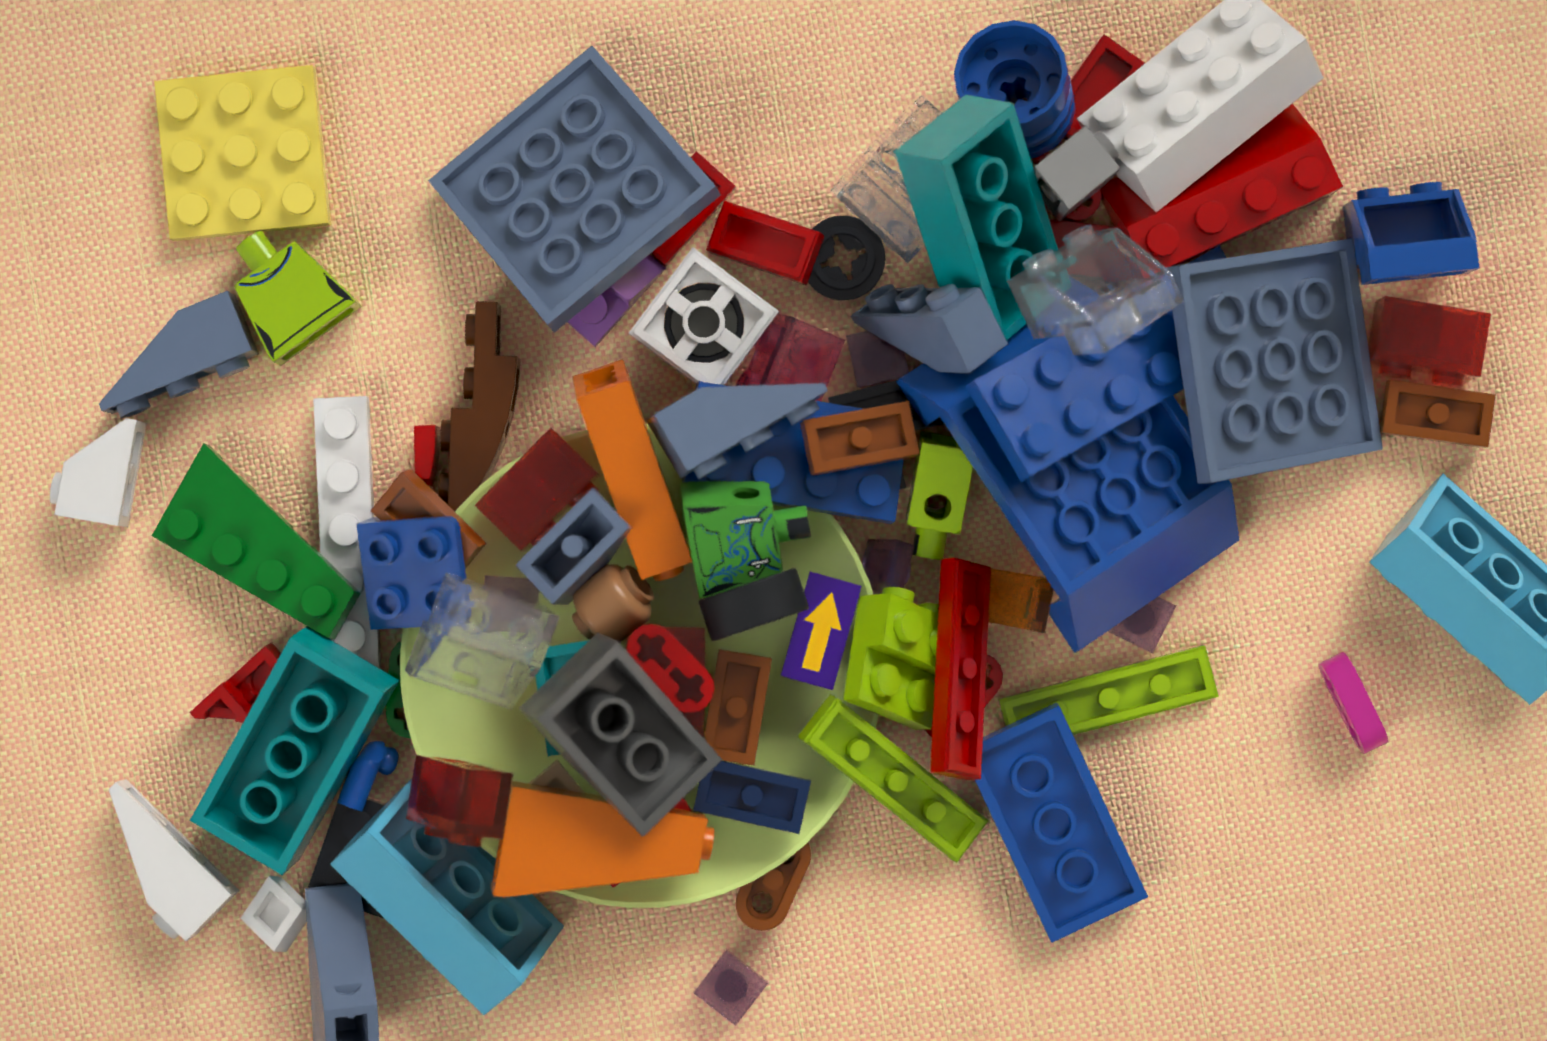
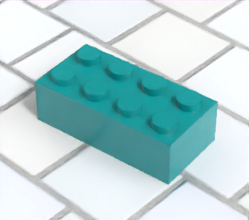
(977, 201)
(294, 750)

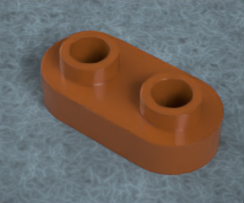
(781, 885)

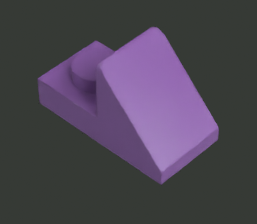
(608, 308)

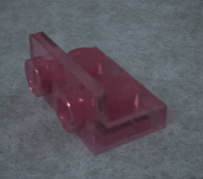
(792, 354)

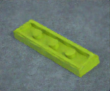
(1121, 691)
(893, 778)

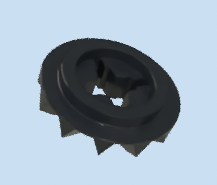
(865, 269)

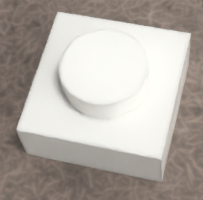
(276, 914)

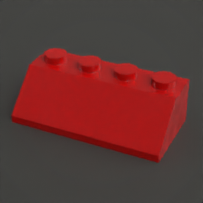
(1253, 186)

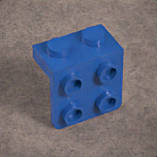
(406, 567)

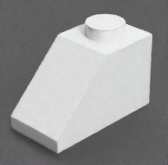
(101, 477)

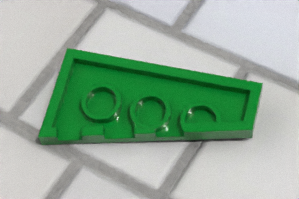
(243, 539)

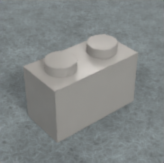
(1076, 171)

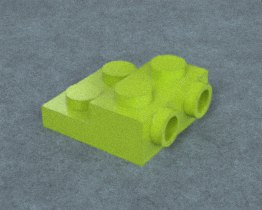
(894, 657)

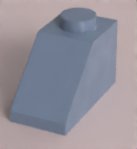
(575, 548)

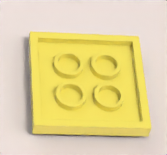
(242, 153)

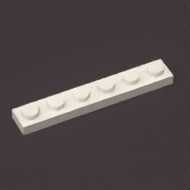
(344, 501)

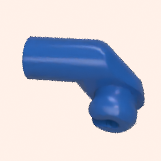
(362, 773)

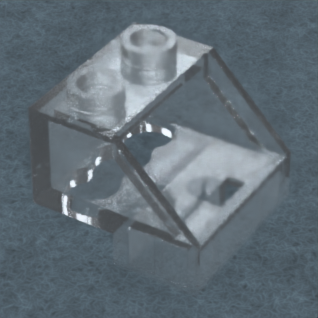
(878, 192)
(1093, 290)
(484, 637)

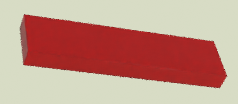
(960, 669)

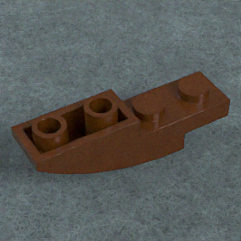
(479, 433)

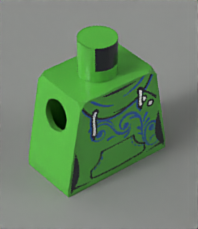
(736, 532)

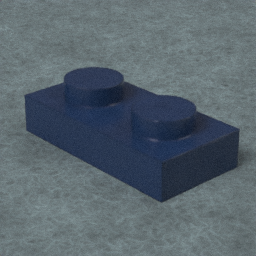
(753, 796)

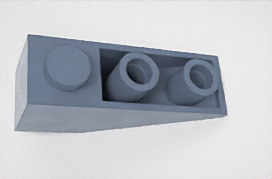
(938, 326)
(190, 346)
(720, 418)
(340, 966)

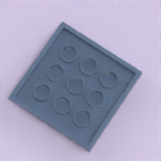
(574, 188)
(1275, 360)

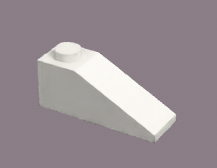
(171, 870)

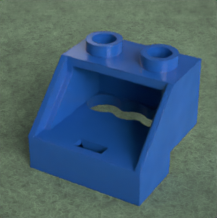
(1410, 234)

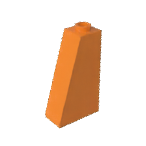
(632, 470)
(580, 841)

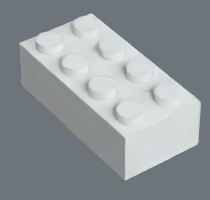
(1203, 97)

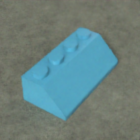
(1473, 583)
(445, 904)

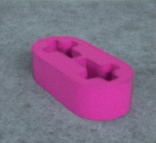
(1353, 703)

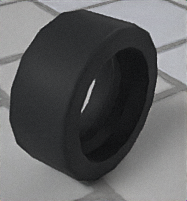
(753, 604)

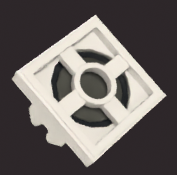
(703, 321)

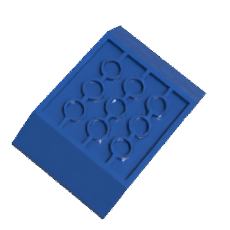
(1105, 520)

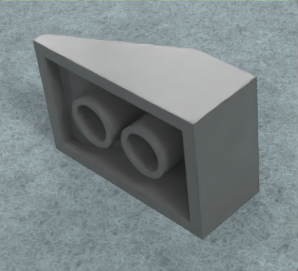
(620, 732)

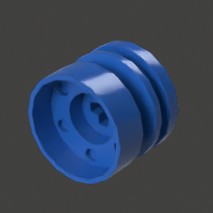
(1016, 63)

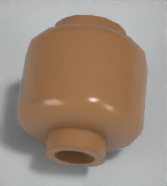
(612, 603)

